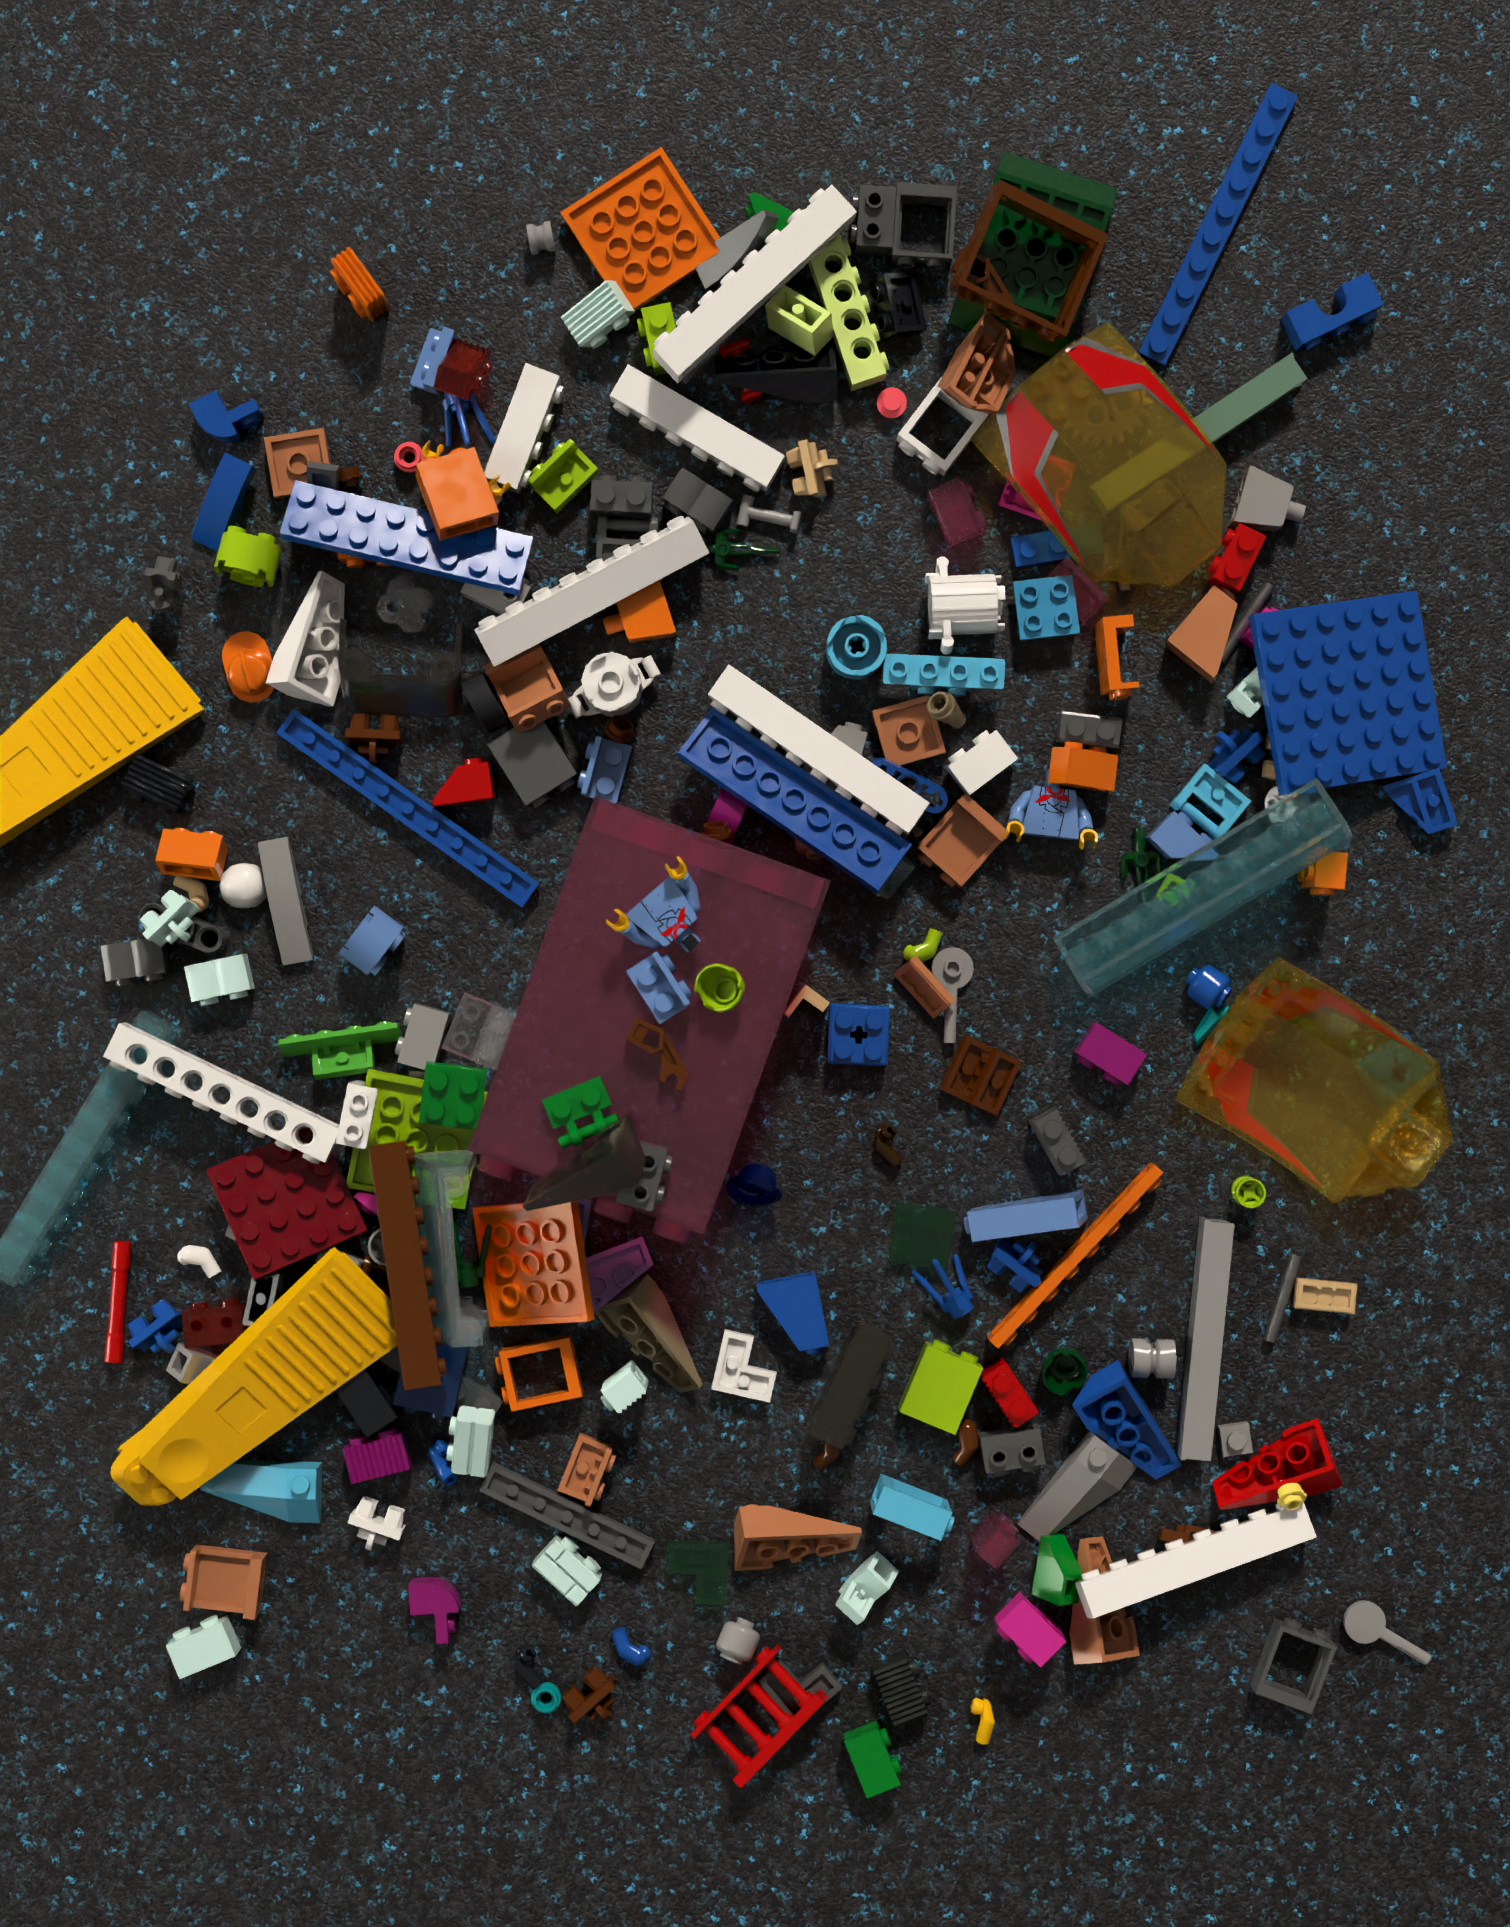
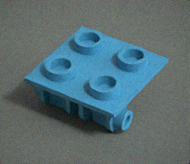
(1046, 607)

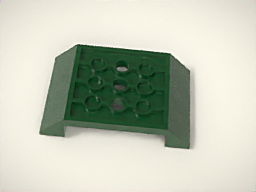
(1036, 281)

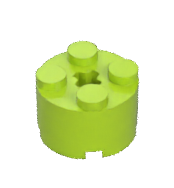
(248, 557)

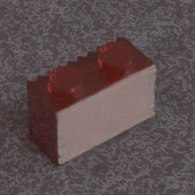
(463, 369)

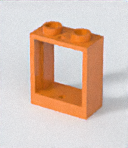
(570, 1365)

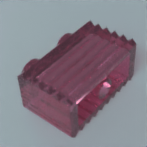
(956, 512)
(995, 1539)

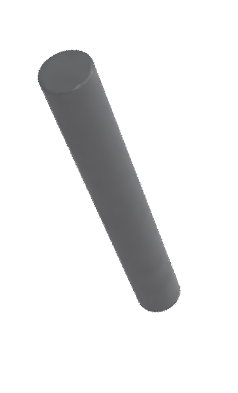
(1243, 623)
(1282, 1298)

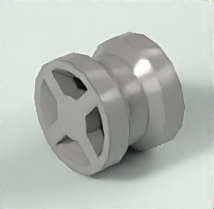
(540, 237)

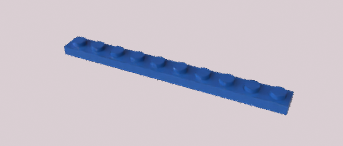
(1217, 225)
(408, 808)

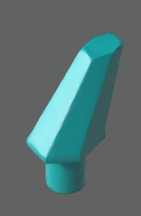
(1208, 1023)

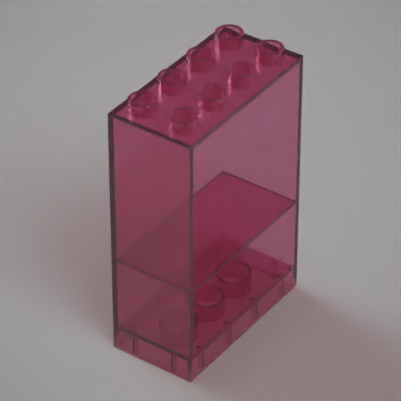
(584, 1005)

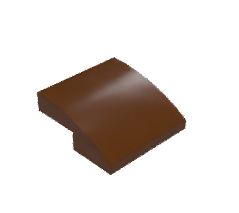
(980, 1075)

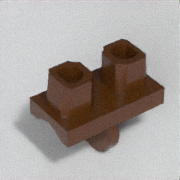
(361, 733)
(580, 1704)

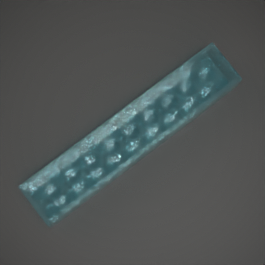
(1203, 887)

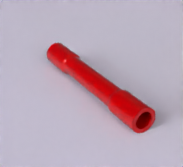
(115, 1337)

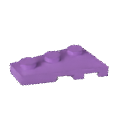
(616, 1269)

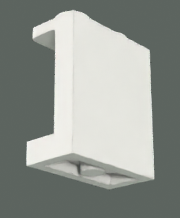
(357, 1115)

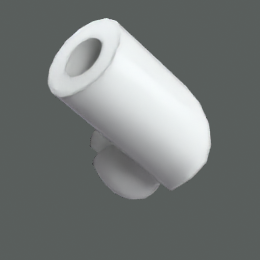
(199, 1256)

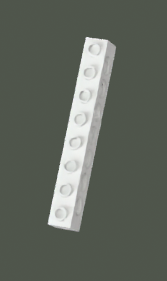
(129, 1038)

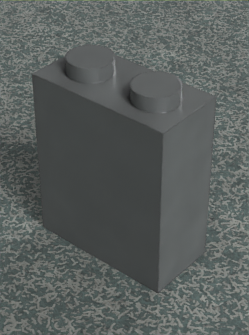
(534, 763)

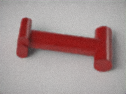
(737, 348)

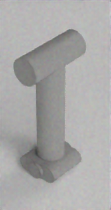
(748, 512)

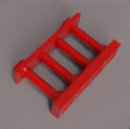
(787, 1723)

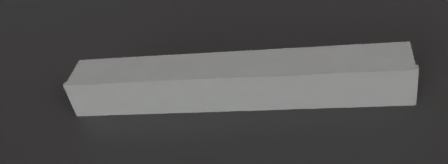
(1205, 1339)

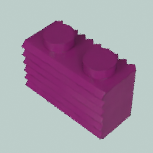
(377, 1455)

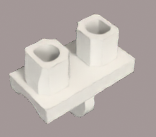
(390, 1526)

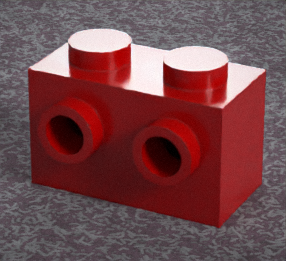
(1236, 558)

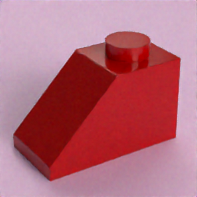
(467, 785)

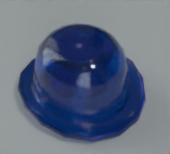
(754, 1185)

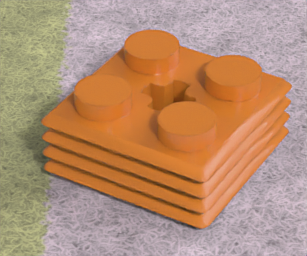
(354, 278)

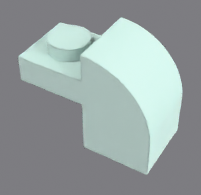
(1247, 694)
(865, 1586)

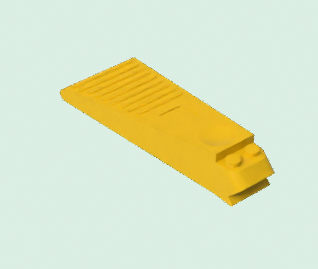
(89, 726)
(276, 1370)

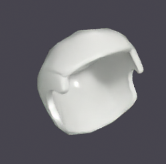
(243, 886)

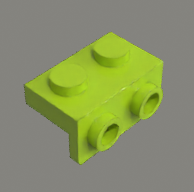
(562, 475)

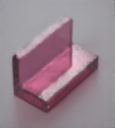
(1088, 595)

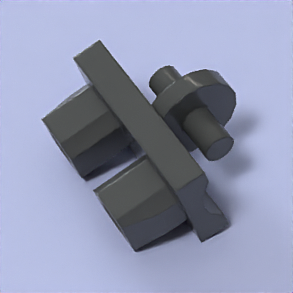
(164, 584)

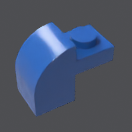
(224, 424)

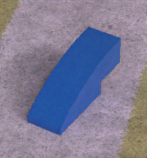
(222, 500)

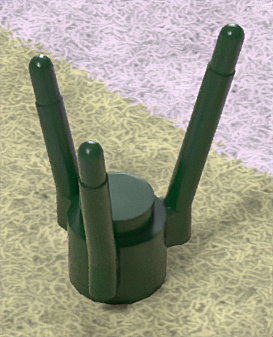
(467, 1270)

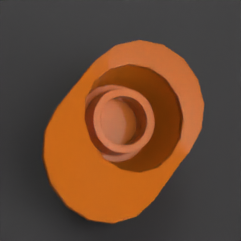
(247, 666)

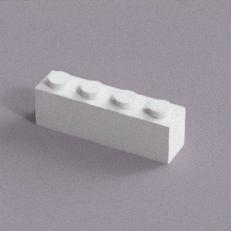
(523, 427)

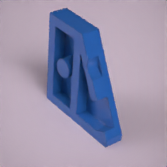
(1424, 800)

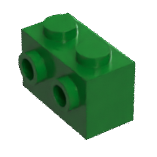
(872, 1759)

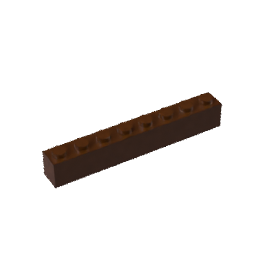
(406, 1264)

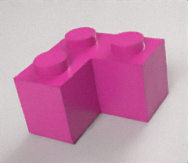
(1030, 1629)

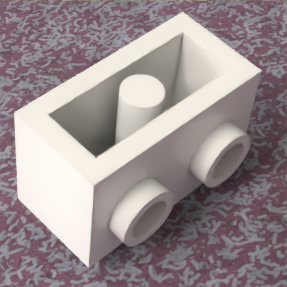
(981, 762)

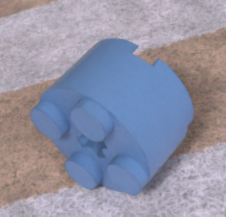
(372, 940)

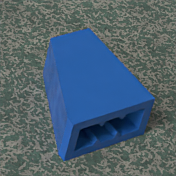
(798, 1309)

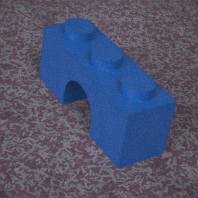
(1309, 325)

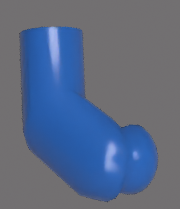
(627, 1651)

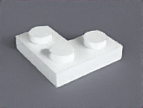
(735, 1375)

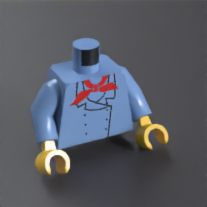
(1051, 814)
(664, 913)

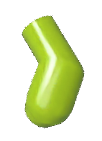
(925, 950)

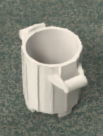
(962, 604)
(612, 685)

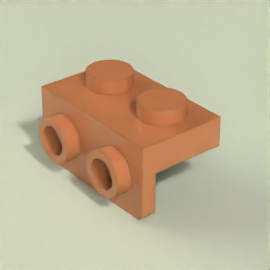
(586, 1469)

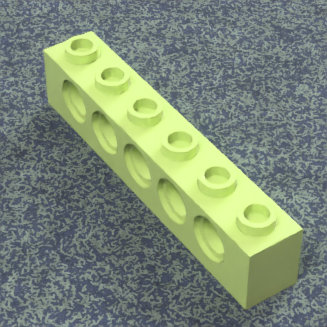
(857, 371)

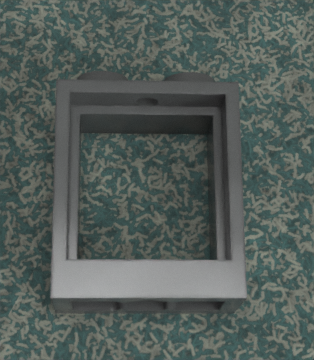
(925, 195)
(1286, 1695)

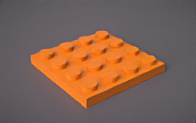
(643, 229)
(534, 1265)

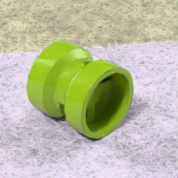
(1252, 1195)

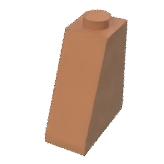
(1204, 633)

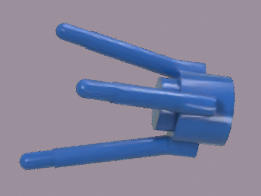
(458, 407)
(956, 1301)

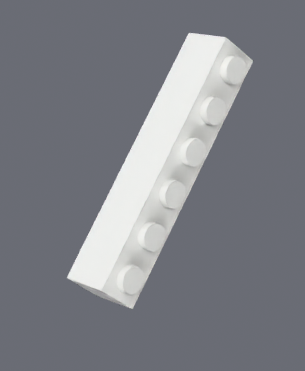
(696, 428)

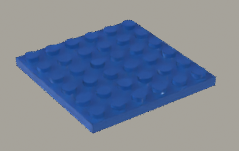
(1347, 691)

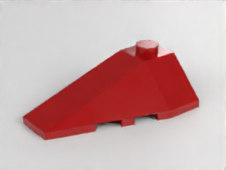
(1296, 1457)

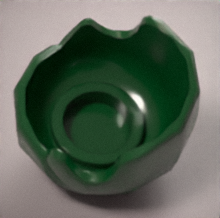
(1064, 1370)

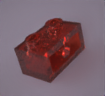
(213, 1323)

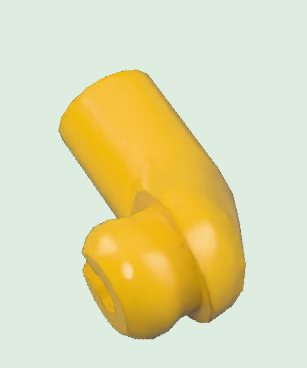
(987, 1721)

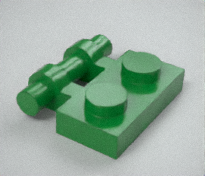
(578, 1102)

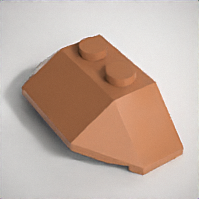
(981, 367)

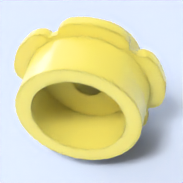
(1291, 1496)

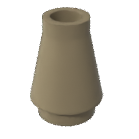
(944, 708)

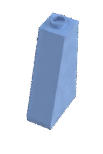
(1027, 1216)

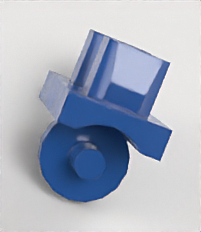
(1232, 750)
(1020, 1260)
(158, 1334)

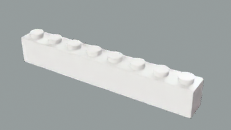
(754, 283)
(591, 590)
(818, 750)
(1193, 1560)

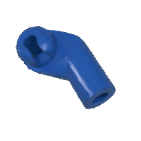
(443, 1468)

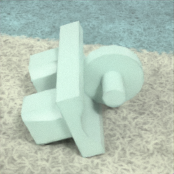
(171, 922)

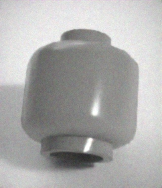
(738, 1641)

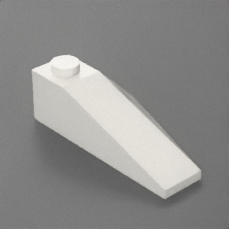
(309, 652)

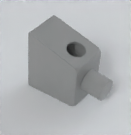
(1264, 502)

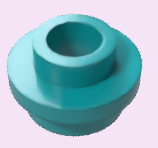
(546, 1706)

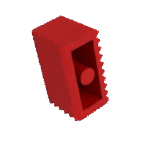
(1008, 1392)

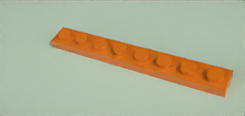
(1083, 1247)

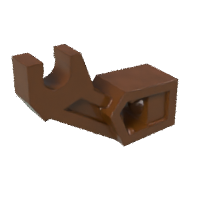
(989, 280)
(670, 1059)

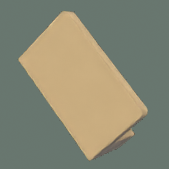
(810, 996)

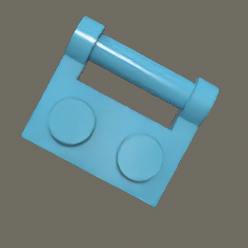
(1215, 794)

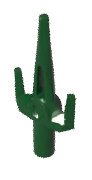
(723, 549)
(1141, 857)

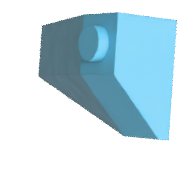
(273, 1487)

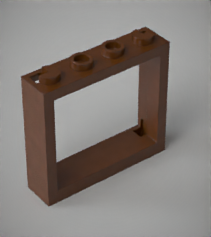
(1051, 218)

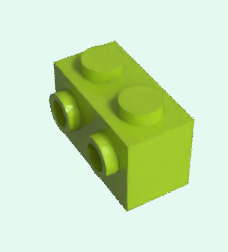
(653, 323)

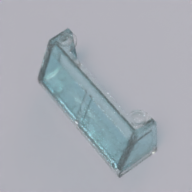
(440, 1178)

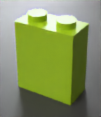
(940, 1386)

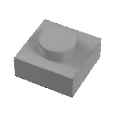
(1235, 1439)

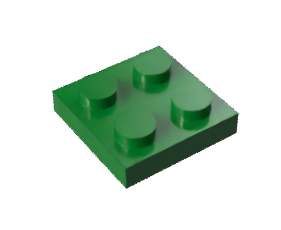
(452, 1095)

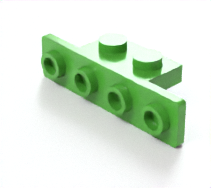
(341, 1051)

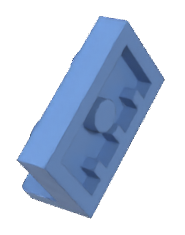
(433, 351)
(605, 769)
(659, 986)

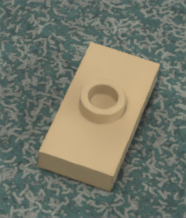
(1325, 1295)

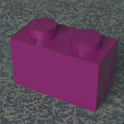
(1109, 1053)

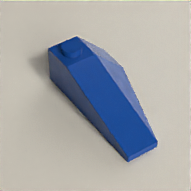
(1119, 1415)

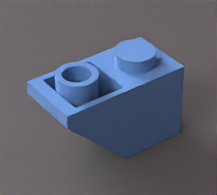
(1176, 837)

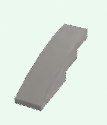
(285, 900)

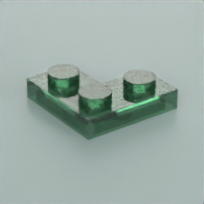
(705, 1560)

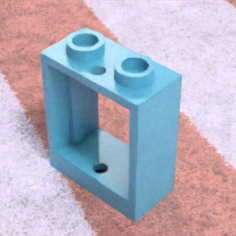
(911, 1507)

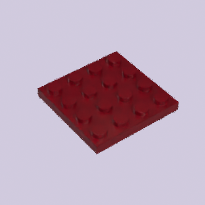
(284, 1206)

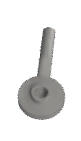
(953, 970)
(1367, 1623)

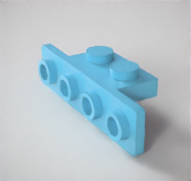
(943, 673)

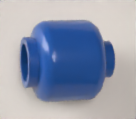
(1208, 987)

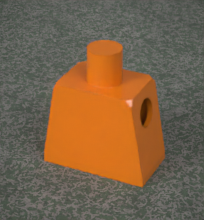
(642, 616)

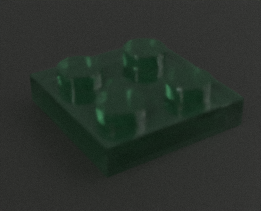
(920, 1235)

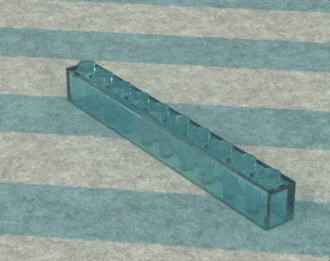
(75, 1160)

